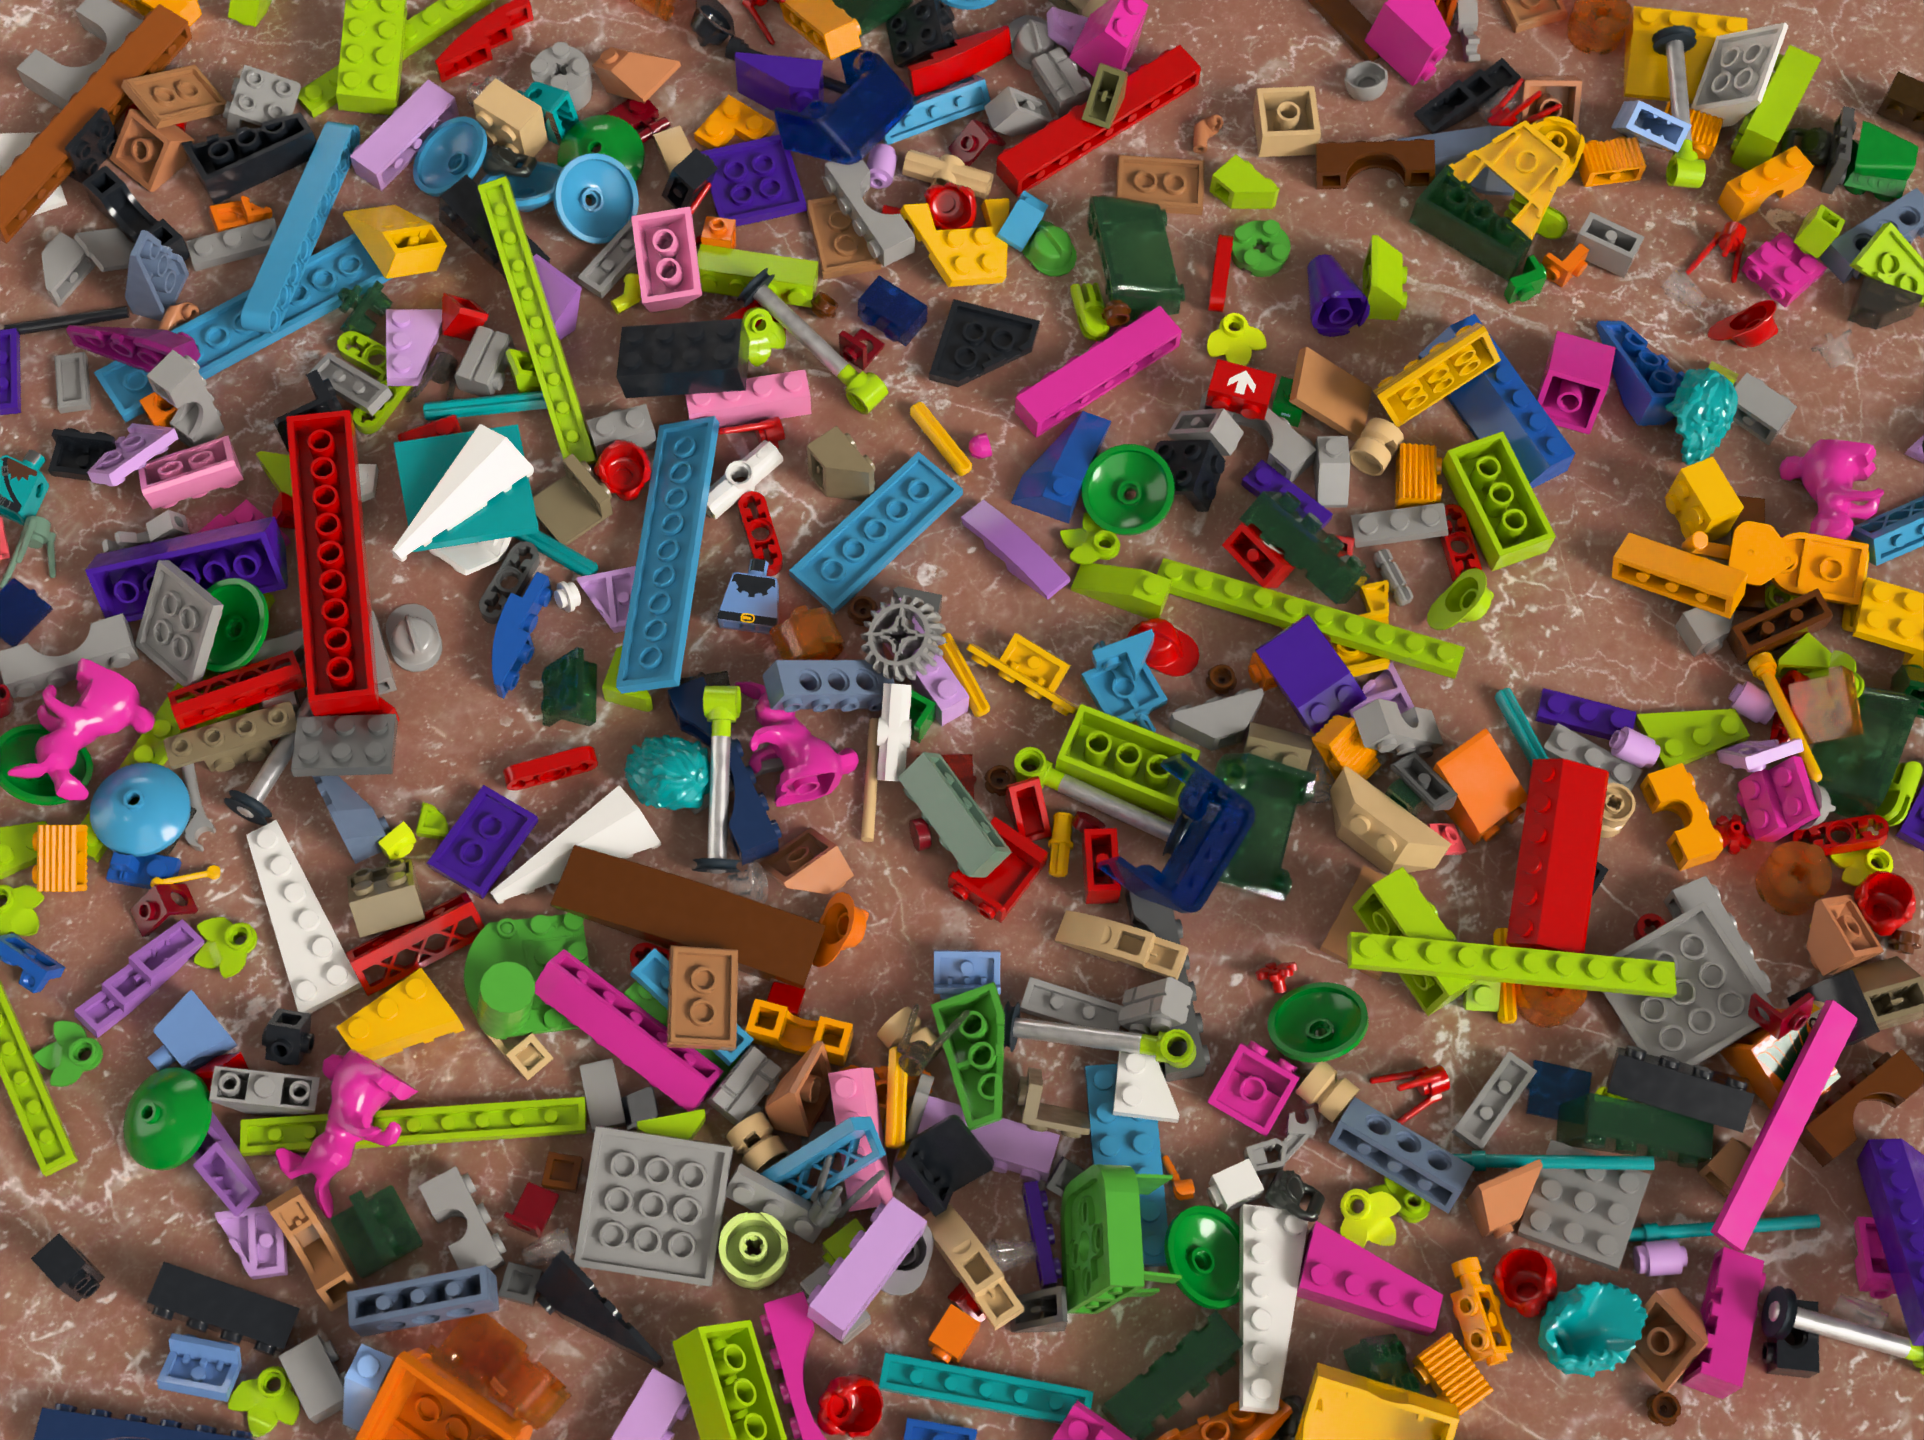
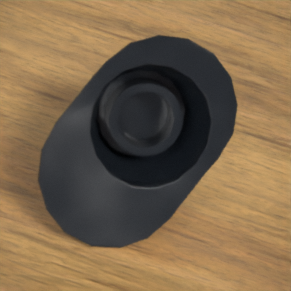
(712, 22)

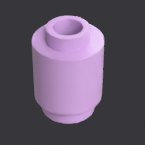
(882, 165)
(1752, 702)
(1634, 748)
(1660, 1258)

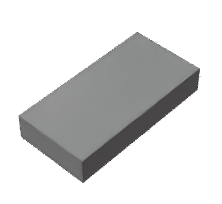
(72, 382)
(602, 1094)

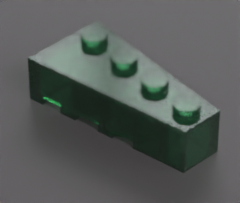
(1470, 225)
(1307, 545)
(1634, 1130)
(1174, 1378)

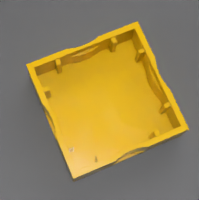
(1361, 1408)

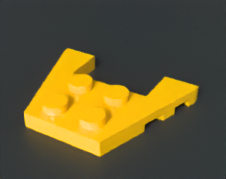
(1526, 164)
(964, 254)
(1377, 606)

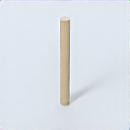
(871, 782)

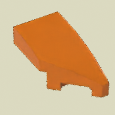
(237, 214)

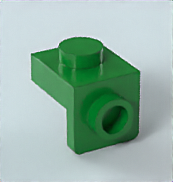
(1527, 284)

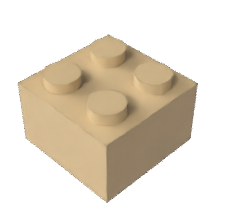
(510, 119)
(1286, 121)

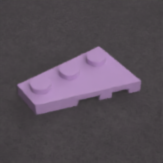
(409, 343)
(131, 453)

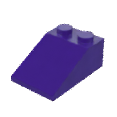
(779, 80)
(1310, 674)

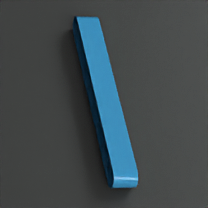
(300, 228)

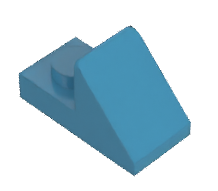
(1022, 221)
(1132, 649)

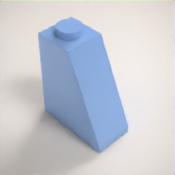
(1651, 125)
(363, 1384)

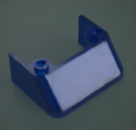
(856, 120)
(1195, 867)

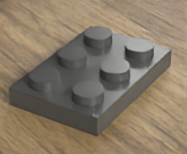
(344, 745)

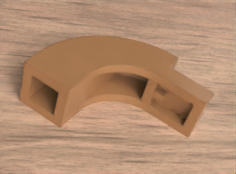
(314, 1247)

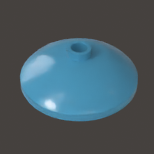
(449, 154)
(534, 190)
(612, 196)
(151, 822)

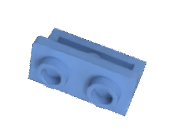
(965, 970)
(200, 1367)

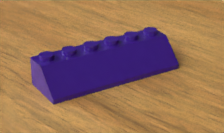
(241, 551)
(1895, 1191)

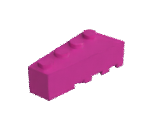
(1361, 1283)
(1728, 1318)

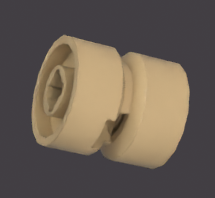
(1376, 446)
(1617, 809)
(893, 1030)
(1327, 1091)
(764, 1152)

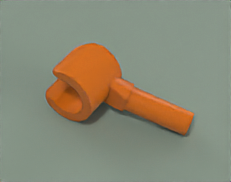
(1182, 1189)

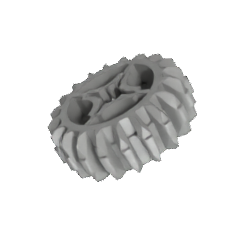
(902, 614)

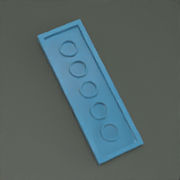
(876, 532)
(1129, 1143)

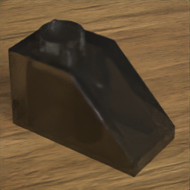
(1881, 304)

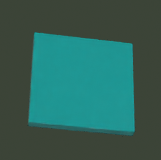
(424, 464)

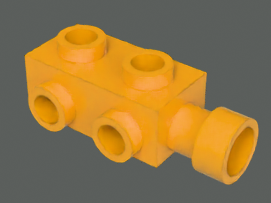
(1476, 1321)

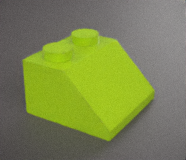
(1384, 280)

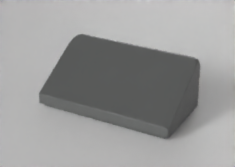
(1424, 782)

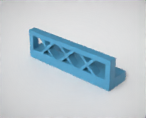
(941, 108)
(1893, 535)
(653, 975)
(814, 1153)

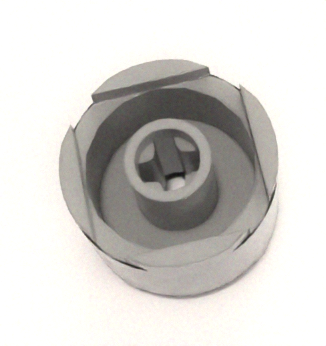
(564, 69)

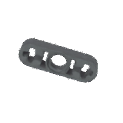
(509, 568)

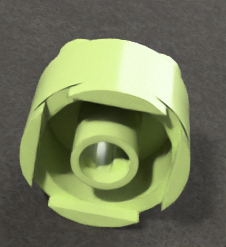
(754, 1230)

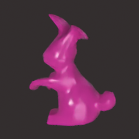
(1828, 477)
(104, 708)
(808, 762)
(358, 1093)

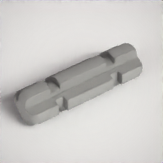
(1394, 576)

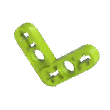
(370, 348)

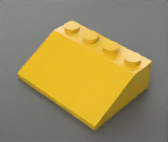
(1648, 71)
(1437, 374)

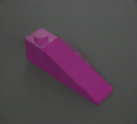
(133, 346)

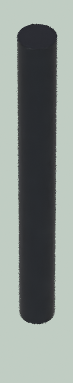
(73, 319)

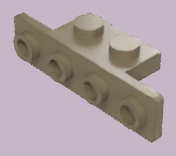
(232, 740)

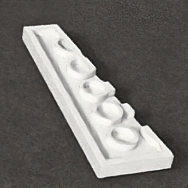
(307, 942)
(1269, 1279)

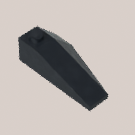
(577, 1300)

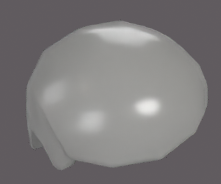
(1366, 81)

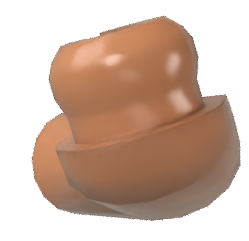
(1204, 130)
(178, 314)

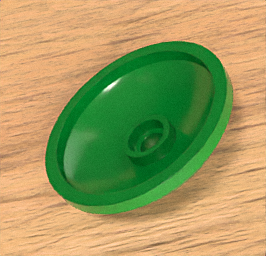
(614, 137)
(1124, 470)
(241, 625)
(18, 749)
(1318, 1022)
(167, 1119)
(1206, 1252)

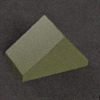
(1105, 96)

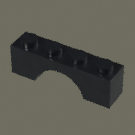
(120, 206)

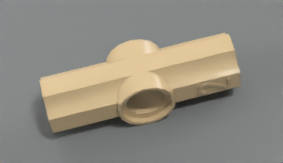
(947, 169)

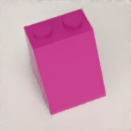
(1110, 35)
(1410, 37)
(1575, 381)

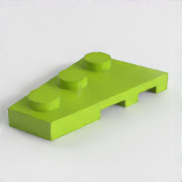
(1892, 261)
(1691, 734)
(17, 848)

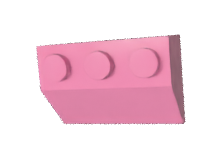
(666, 259)
(190, 473)

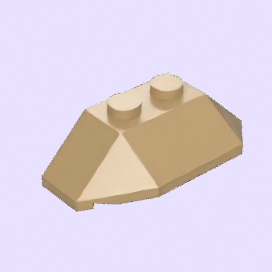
(1382, 828)

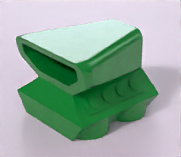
(1880, 163)

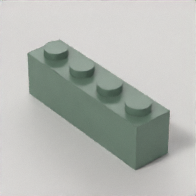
(954, 815)

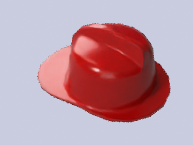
(1747, 327)
(1172, 650)

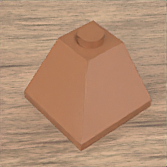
(633, 72)
(1555, 90)
(149, 153)
(809, 864)
(1839, 936)
(801, 1093)
(1501, 1201)
(1670, 1337)

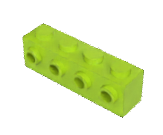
(730, 271)

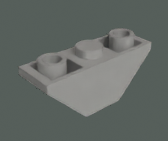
(1218, 720)
(264, 1092)

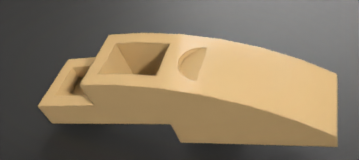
(1121, 943)
(974, 1267)

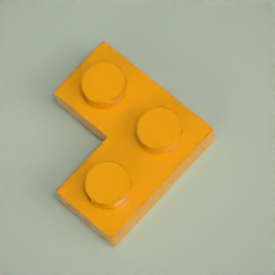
(733, 119)

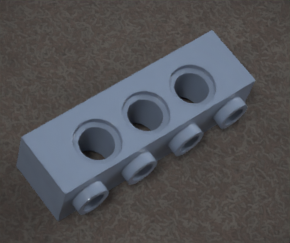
(1904, 214)
(824, 685)
(1401, 1155)
(422, 1301)

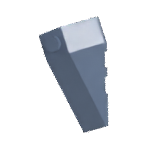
(1455, 145)
(153, 277)
(352, 817)

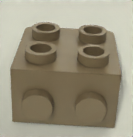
(573, 502)
(1044, 1116)

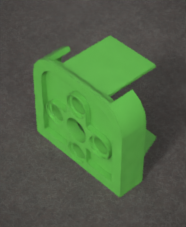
(1105, 1238)

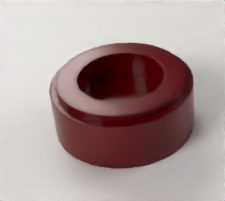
(1086, 821)
(920, 834)

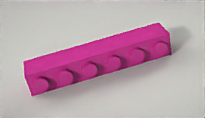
(1097, 371)
(625, 1030)

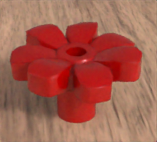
(1733, 833)
(1277, 974)

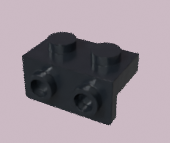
(78, 452)

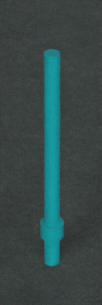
(1481, 1161)
(1653, 1232)

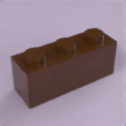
(1779, 626)

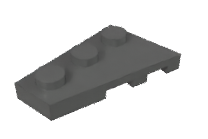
(1840, 150)

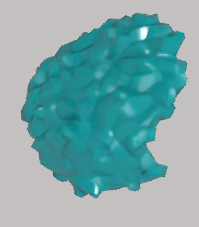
(1703, 412)
(669, 772)
(1591, 1328)

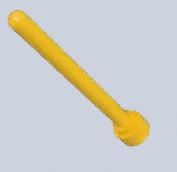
(1764, 668)

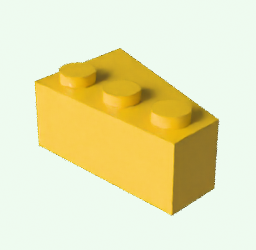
(400, 1018)

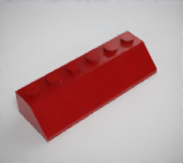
(1557, 856)

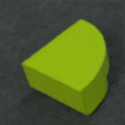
(432, 823)

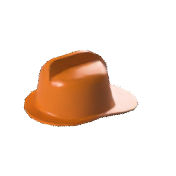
(843, 928)

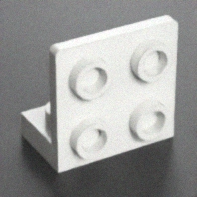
(473, 556)

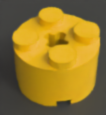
(1566, 137)

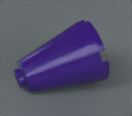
(1334, 298)

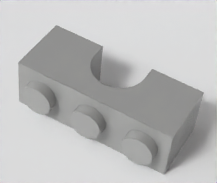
(1389, 731)
(451, 1196)

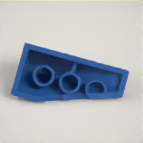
(1640, 375)
(1056, 477)

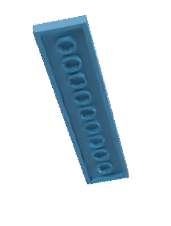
(220, 331)
(668, 556)

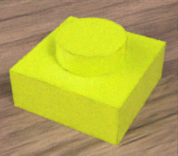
(398, 842)

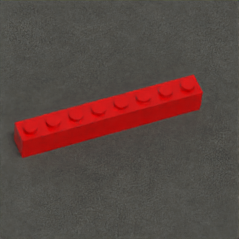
(1072, 138)

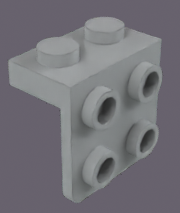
(260, 98)

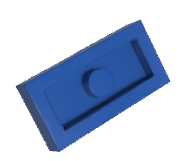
(141, 870)
(36, 965)

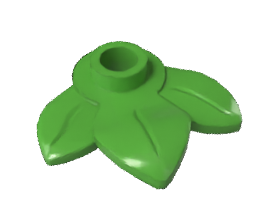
(65, 1054)

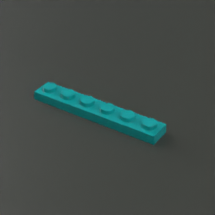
(980, 1389)

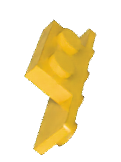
(1032, 667)

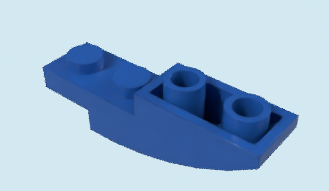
(512, 636)

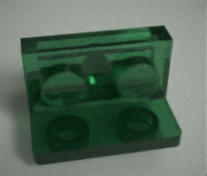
(569, 690)
(376, 1230)
(1382, 1360)

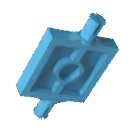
(1121, 696)

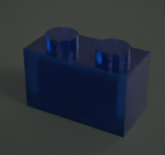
(892, 311)

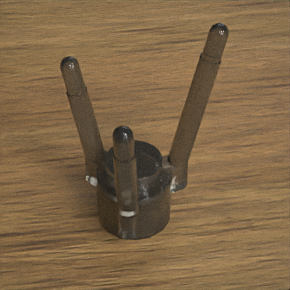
(440, 370)
(919, 1053)

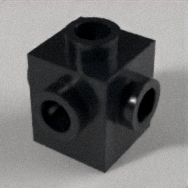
(288, 1037)

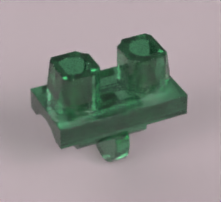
(372, 299)

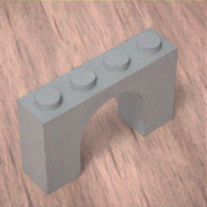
(60, 82)
(294, 641)

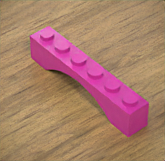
(792, 1334)

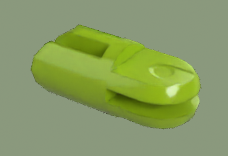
(1553, 224)
(1088, 308)
(1900, 793)

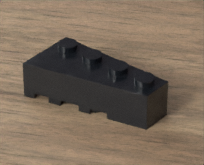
(250, 156)
(465, 216)
(1681, 1087)
(222, 1309)

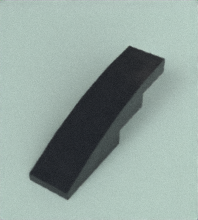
(1465, 97)

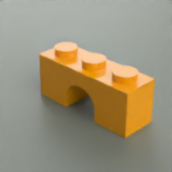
(1777, 175)
(1675, 791)
(779, 1029)

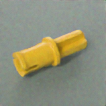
(1060, 844)

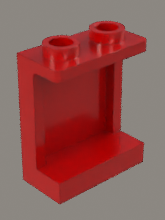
(1007, 882)

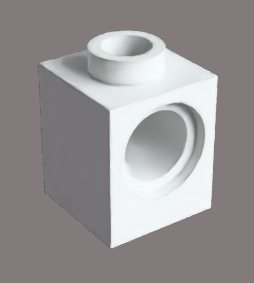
(1235, 1186)

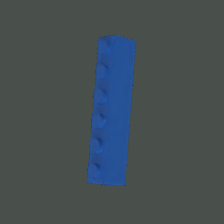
(1503, 402)

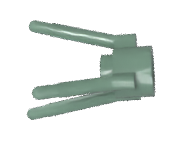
(34, 535)

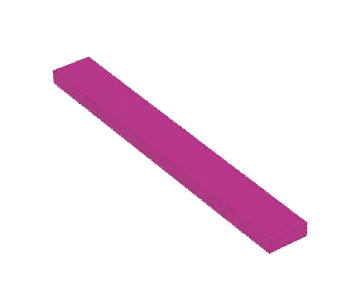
(1784, 1125)

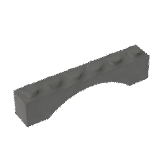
(1162, 922)

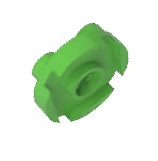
(1263, 233)

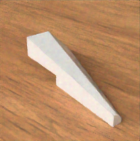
(478, 473)
(609, 827)

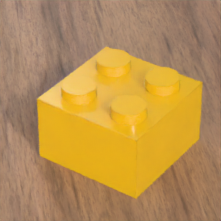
(1703, 500)

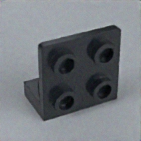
(91, 146)

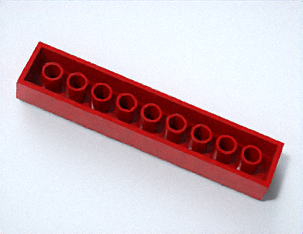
(332, 564)

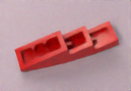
(476, 43)
(961, 61)

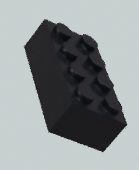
(683, 358)

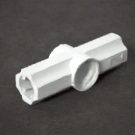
(753, 467)
(894, 731)

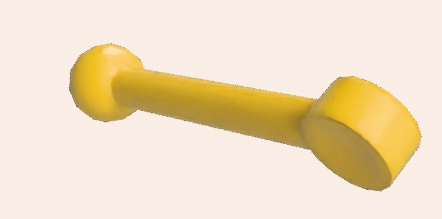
(212, 872)

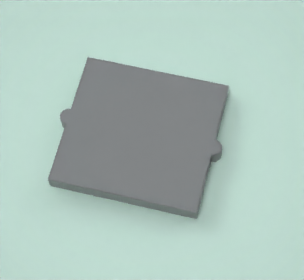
(106, 248)

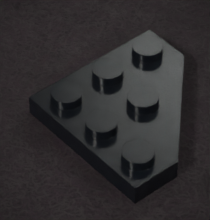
(980, 342)

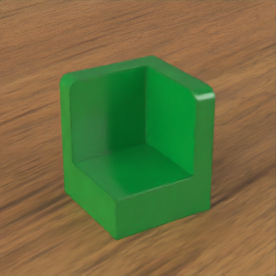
(922, 715)

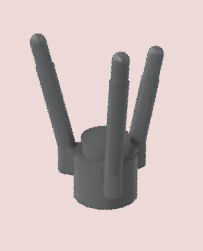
(828, 1204)

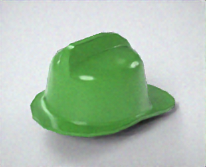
(1050, 250)

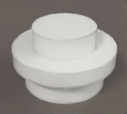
(567, 596)

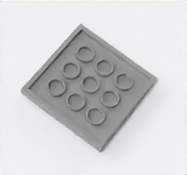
(1710, 995)
(653, 1206)

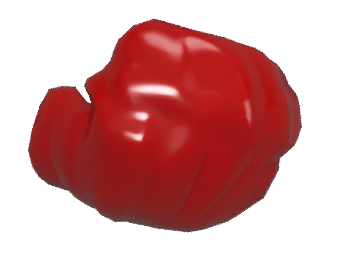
(951, 206)
(624, 469)
(1885, 901)
(1526, 1280)
(850, 1406)

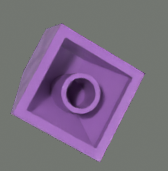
(561, 295)

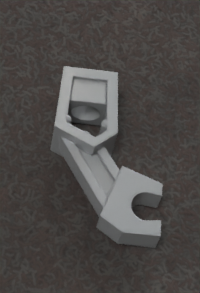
(1466, 21)
(163, 527)
(1296, 1136)

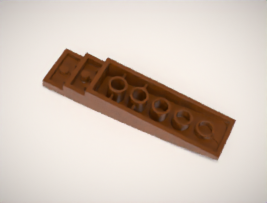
(688, 914)

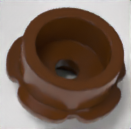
(824, 306)
(1116, 313)
(858, 604)
(1224, 672)
(995, 773)
(1904, 941)
(1672, 1406)

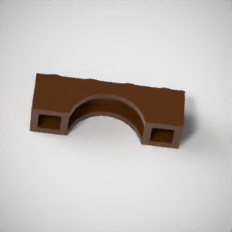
(1408, 159)
(1833, 1130)

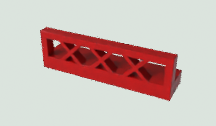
(238, 694)
(405, 937)

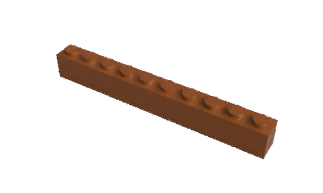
(45, 163)

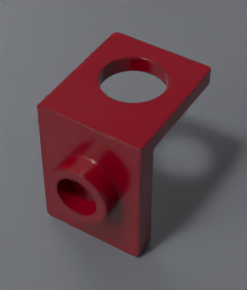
(973, 141)
(855, 351)
(158, 906)
(1781, 1023)
(532, 1210)

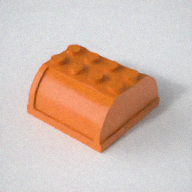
(432, 1404)

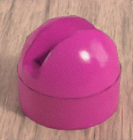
(980, 446)

